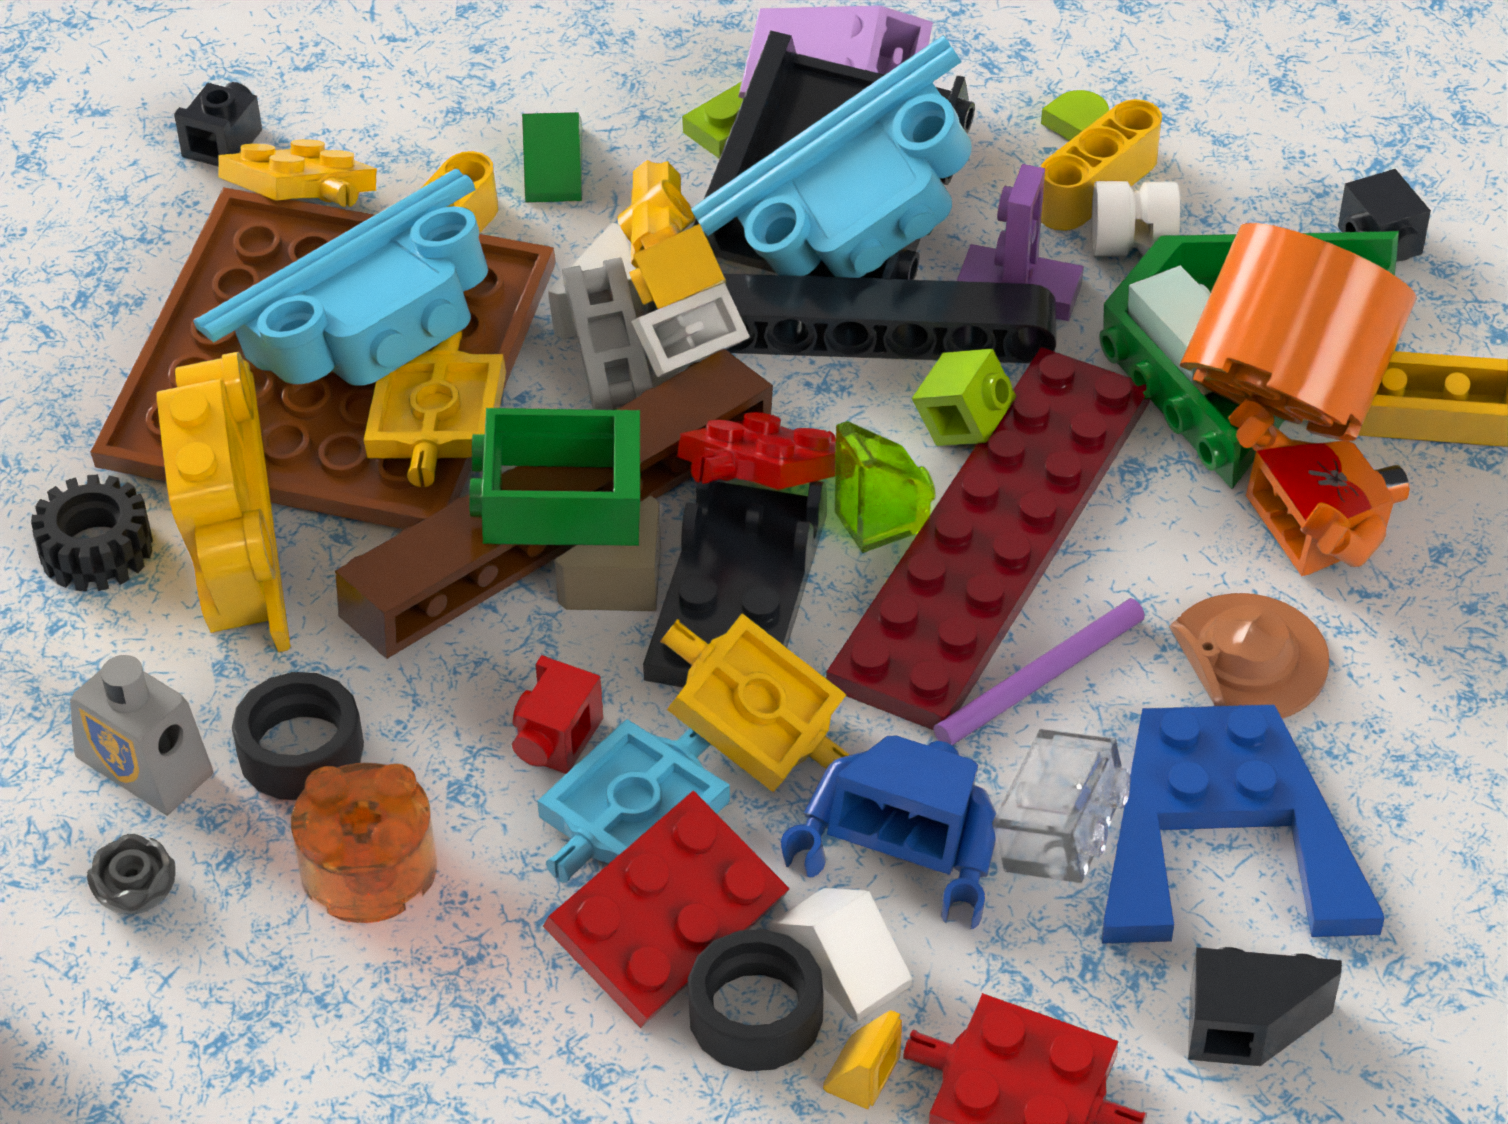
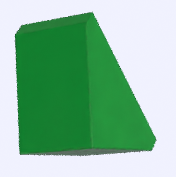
(552, 157)

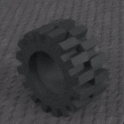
(95, 557)

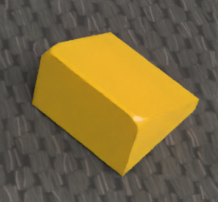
(866, 1061)

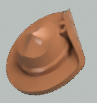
(1254, 651)

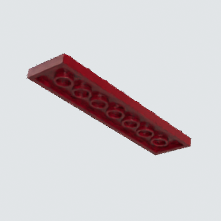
(988, 541)

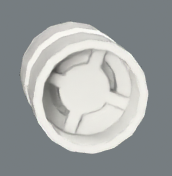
(1132, 217)

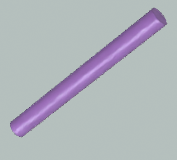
(1039, 672)

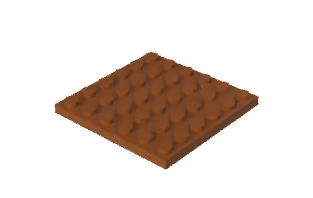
(316, 427)

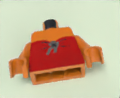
(1316, 496)

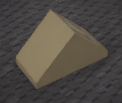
(613, 574)

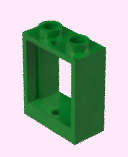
(557, 440)

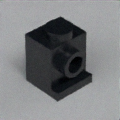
(226, 111)

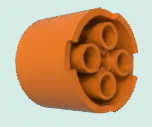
(1299, 329)

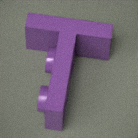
(1018, 247)

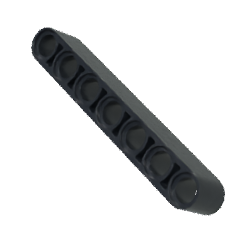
(890, 317)

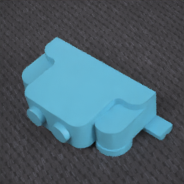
(854, 179)
(364, 296)

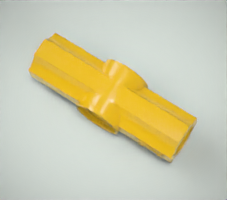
(654, 204)

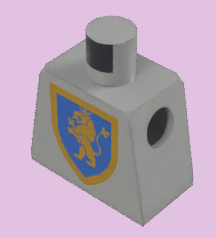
(139, 734)

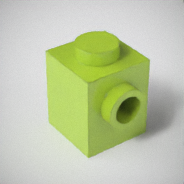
(964, 397)

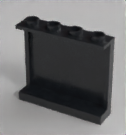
(780, 103)

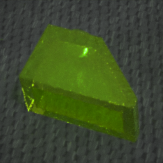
(878, 488)

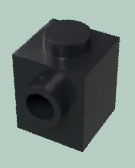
(1385, 205)

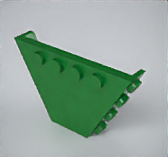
(1187, 411)

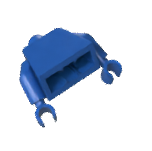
(908, 805)

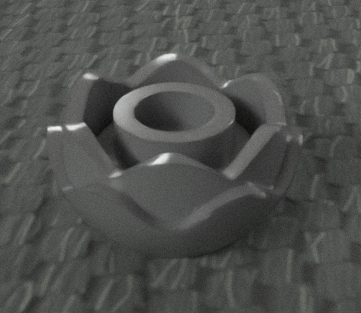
(128, 856)

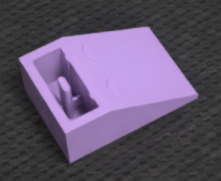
(848, 35)

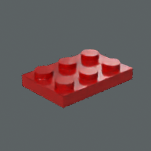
(663, 906)

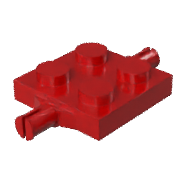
(759, 452)
(1021, 1070)

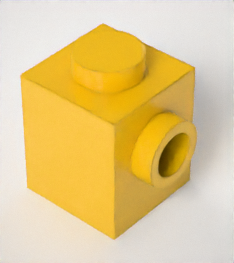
(675, 266)

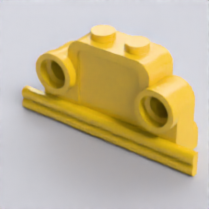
(223, 494)

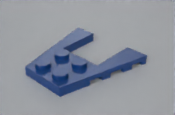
(1227, 772)

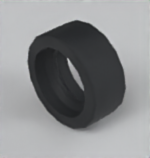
(285, 699)
(751, 955)

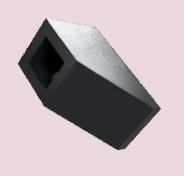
(1256, 1003)

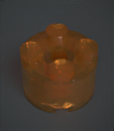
(364, 840)

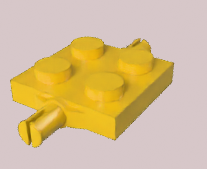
(299, 172)
(433, 407)
(755, 700)

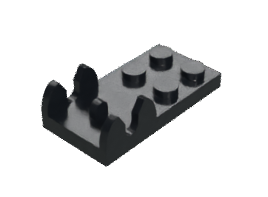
(738, 556)

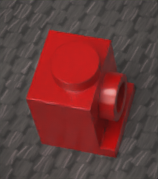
(557, 715)

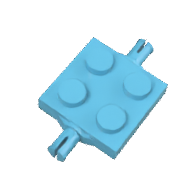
(623, 792)

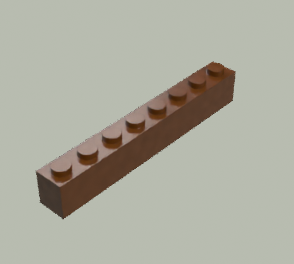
(444, 567)

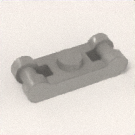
(607, 333)

